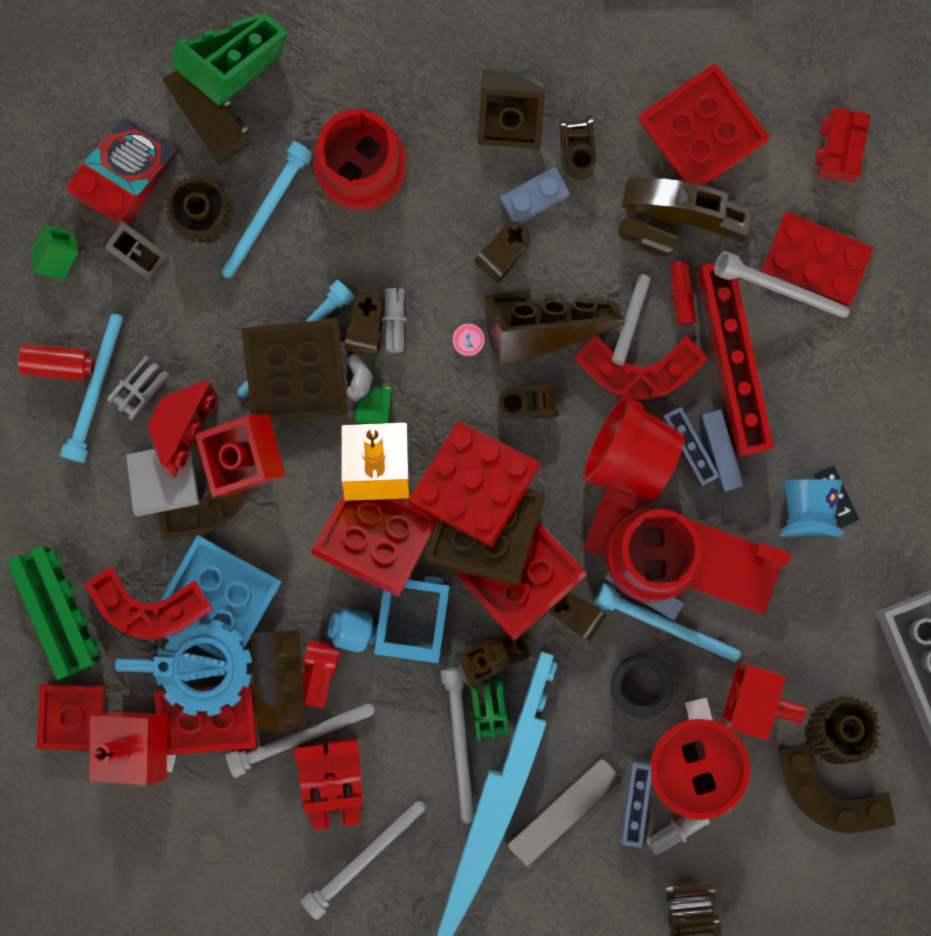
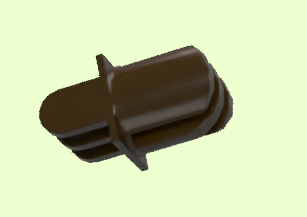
(649, 236)

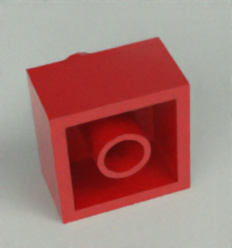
(240, 455)
(756, 702)
(128, 747)

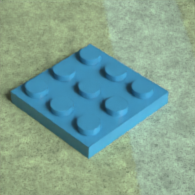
(232, 585)

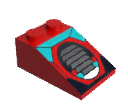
(121, 172)

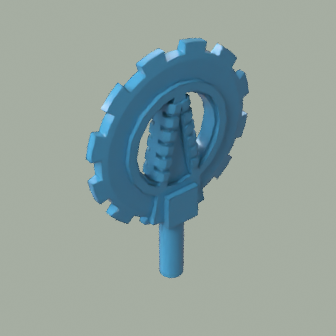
(175, 666)

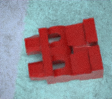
(314, 764)

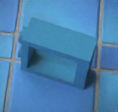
(412, 651)

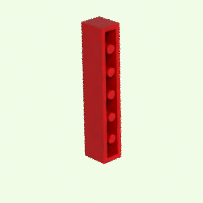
(735, 363)

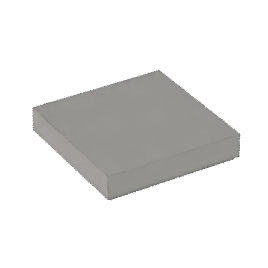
(155, 489)

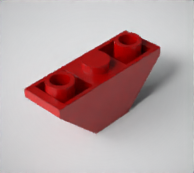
(177, 421)

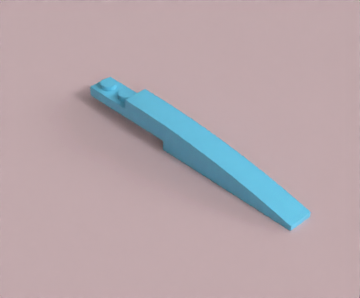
(499, 799)

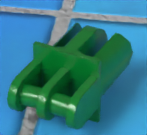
(490, 713)

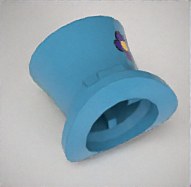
(812, 508)

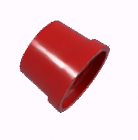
(338, 145)
(633, 452)
(627, 554)
(724, 759)

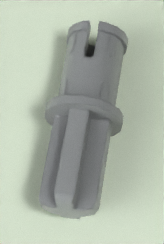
(394, 320)
(674, 833)

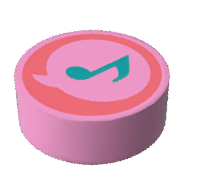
(468, 340)

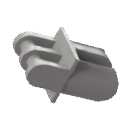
(138, 387)

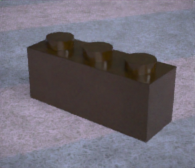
(212, 122)
(278, 680)

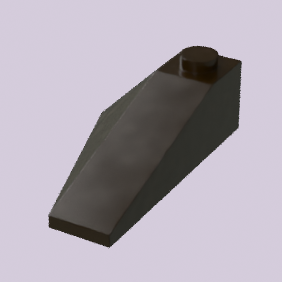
(534, 327)

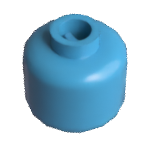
(352, 629)

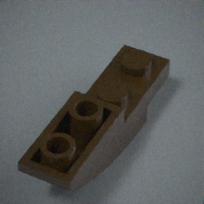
(687, 202)

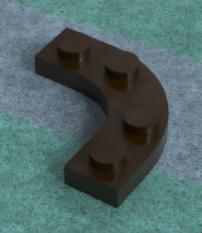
(201, 518)
(822, 807)

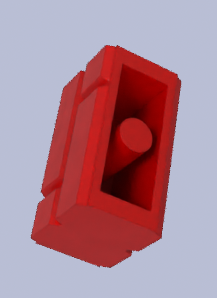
(842, 145)

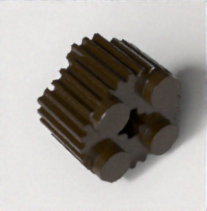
(194, 193)
(840, 745)
(692, 910)

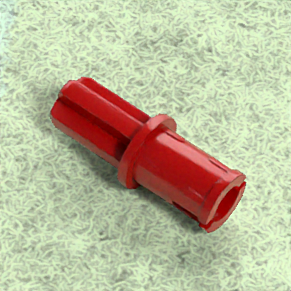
(682, 293)

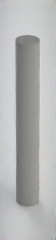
(631, 319)

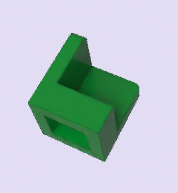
(54, 252)
(374, 407)

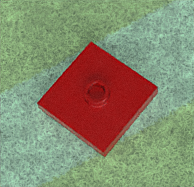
(66, 715)

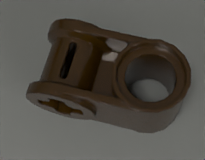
(578, 141)
(499, 255)
(365, 331)
(530, 402)
(579, 616)

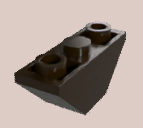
(490, 657)

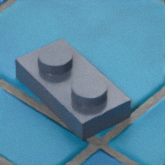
(535, 196)

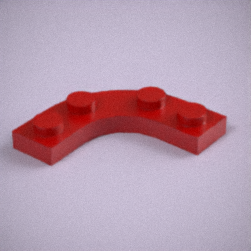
(636, 381)
(146, 620)

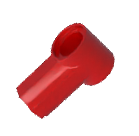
(319, 665)

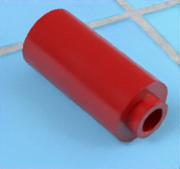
(55, 362)

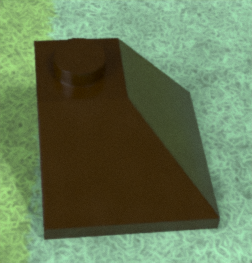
(510, 110)

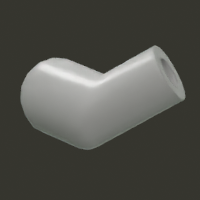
(361, 380)

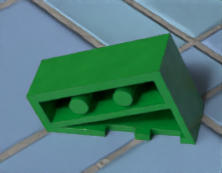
(230, 57)

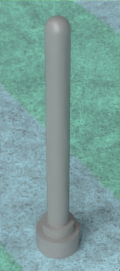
(730, 266)
(455, 683)
(241, 760)
(317, 902)

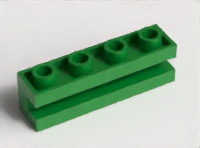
(54, 611)

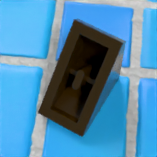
(134, 250)

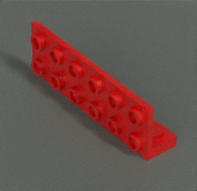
(729, 564)

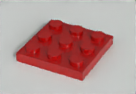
(703, 127)
(474, 483)
(376, 540)
(545, 580)

